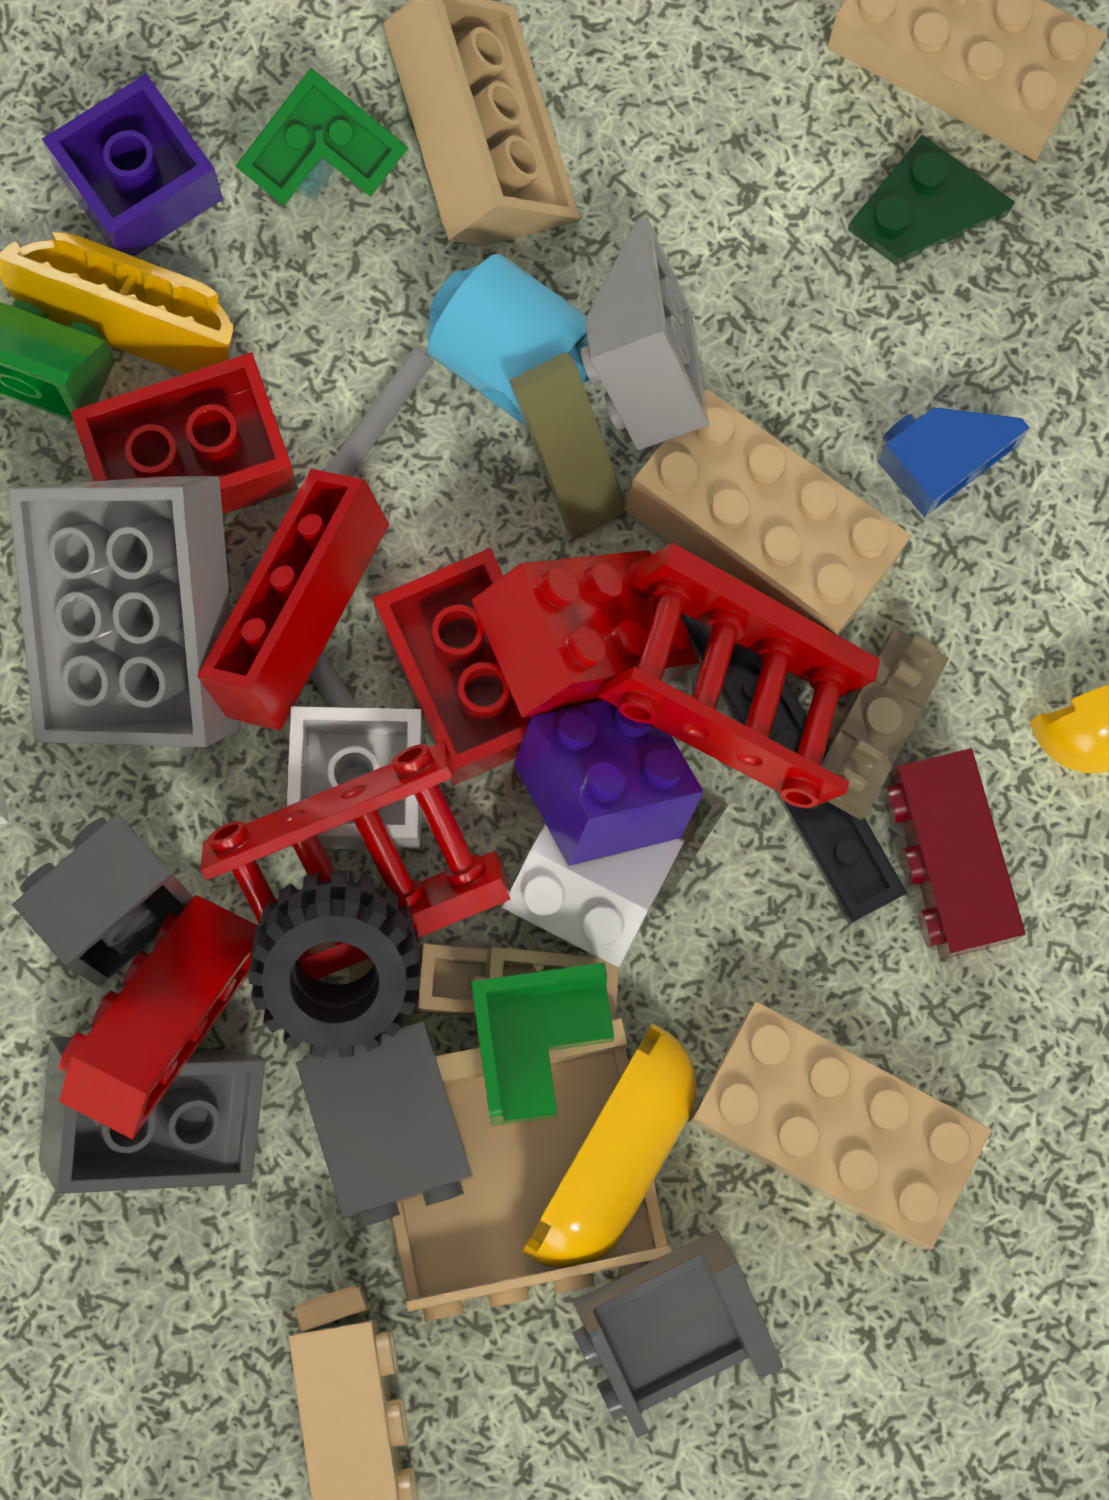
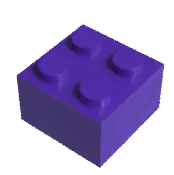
(133, 167)
(605, 781)

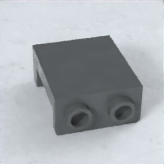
(385, 1125)
(672, 1328)

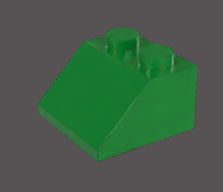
(49, 362)

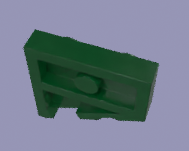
(925, 204)

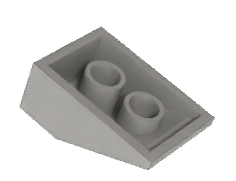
(645, 345)

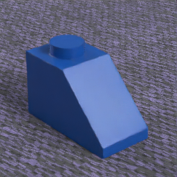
(946, 452)

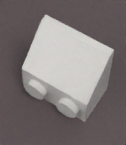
(592, 902)

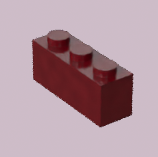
(953, 855)

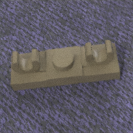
(882, 719)

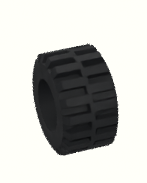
(327, 1012)

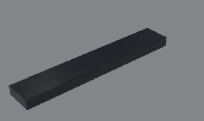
(837, 841)

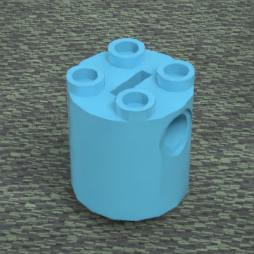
(500, 324)

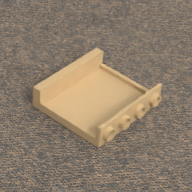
(477, 1239)

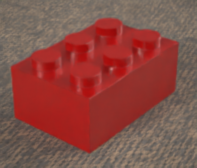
(193, 426)
(571, 628)
(453, 664)

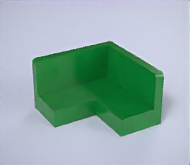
(316, 125)
(523, 1021)

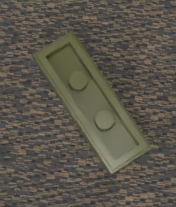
(569, 444)

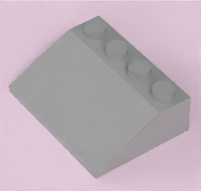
(122, 608)

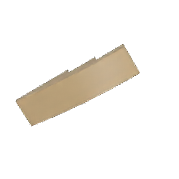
(449, 970)

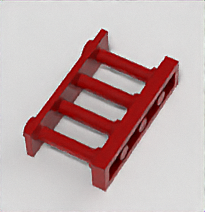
(783, 643)
(462, 890)

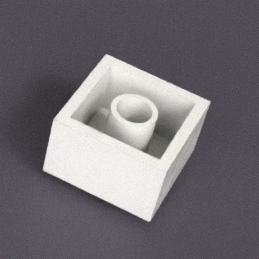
(344, 743)

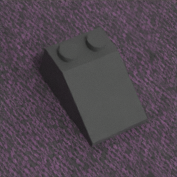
(193, 1137)

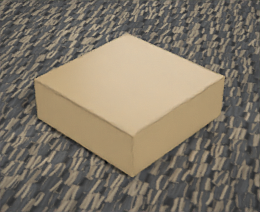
(331, 1307)

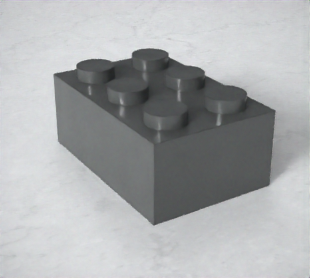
(101, 900)

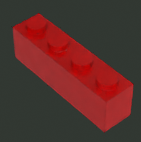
(294, 599)
(158, 1017)

